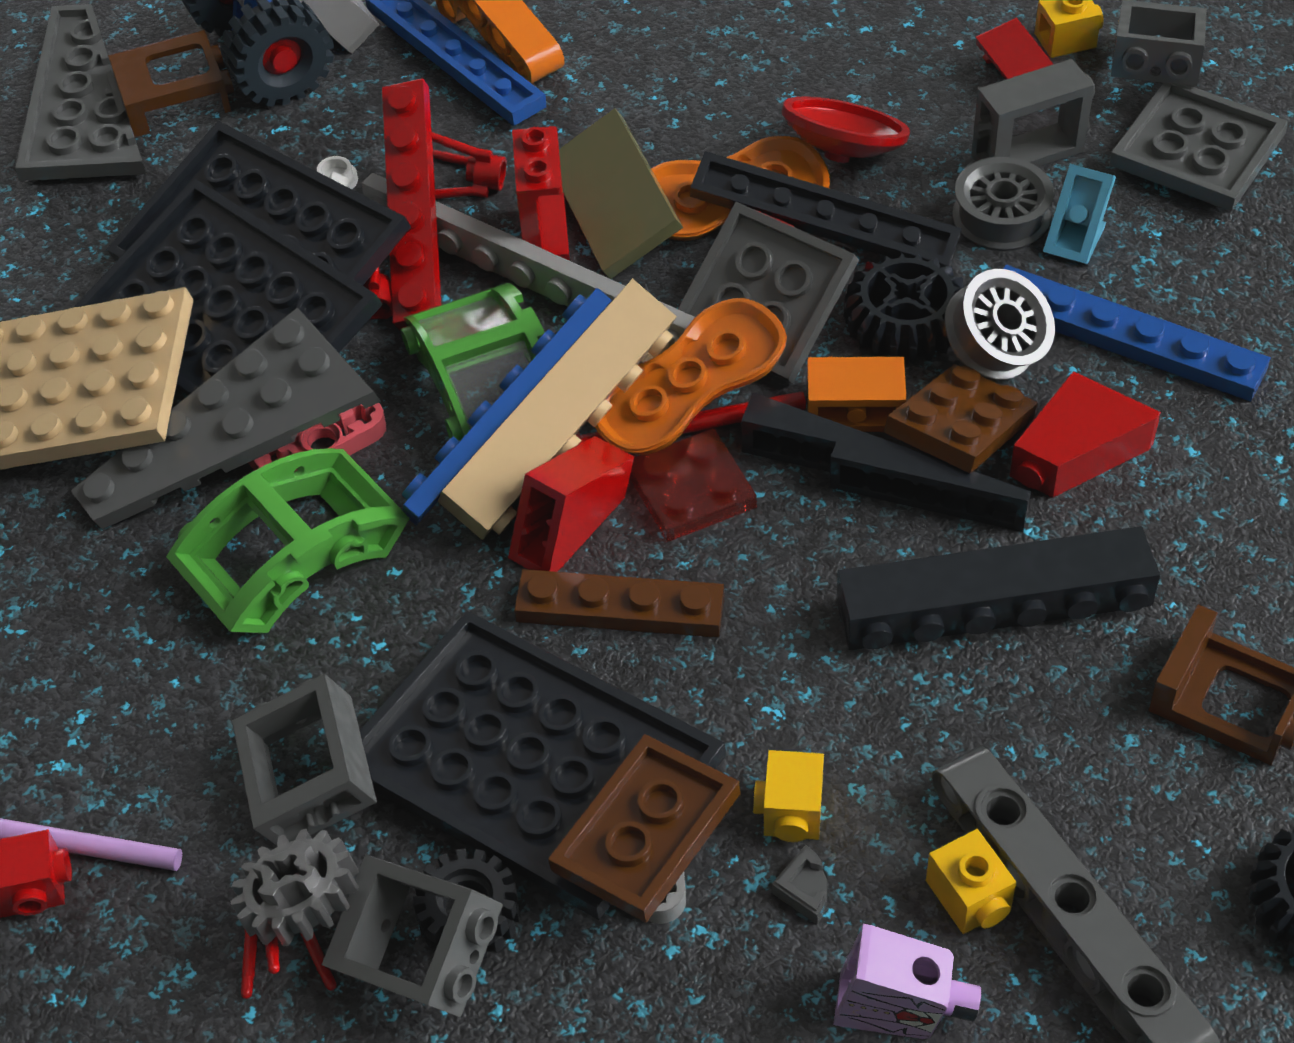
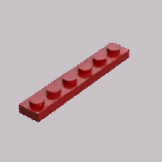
(411, 194)

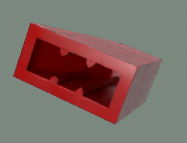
(1081, 436)
(567, 503)

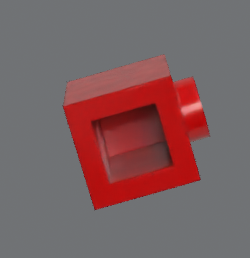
(32, 874)

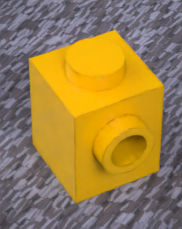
(1068, 25)
(791, 795)
(971, 882)

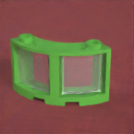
(472, 348)

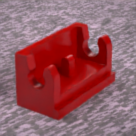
(1012, 49)

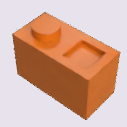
(856, 389)

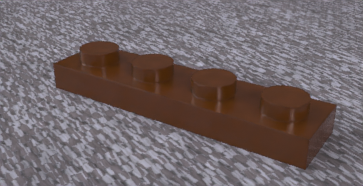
(620, 603)

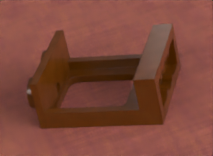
(142, 95)
(1191, 673)

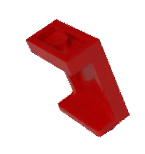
(540, 189)

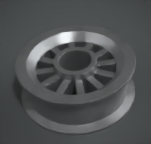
(999, 324)

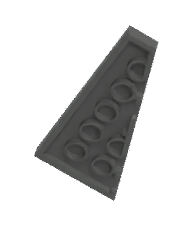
(75, 108)
(239, 414)

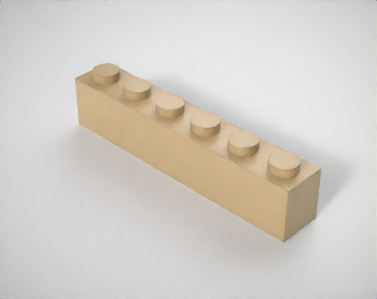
(558, 408)

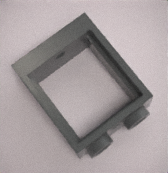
(1176, 53)
(1028, 93)
(322, 799)
(372, 916)

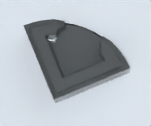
(804, 885)

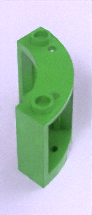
(364, 530)

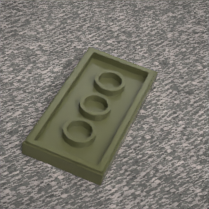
(615, 194)

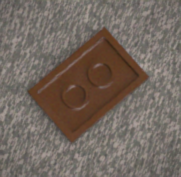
(961, 417)
(644, 827)

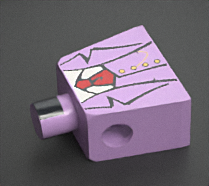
(900, 986)

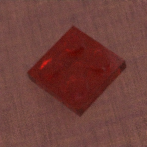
(692, 485)

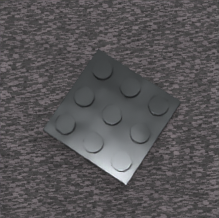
(1199, 144)
(781, 270)

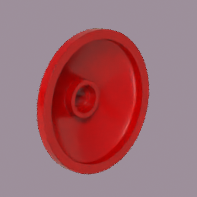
(844, 127)

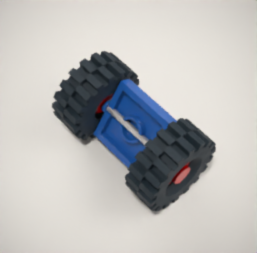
(271, 45)

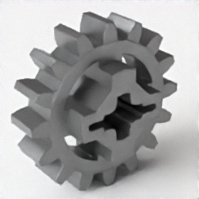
(290, 887)

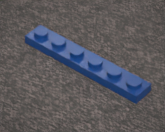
(461, 57)
(1152, 339)
(487, 418)

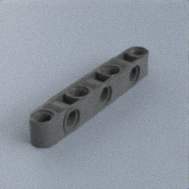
(1095, 943)

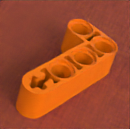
(511, 32)

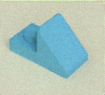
(1079, 214)

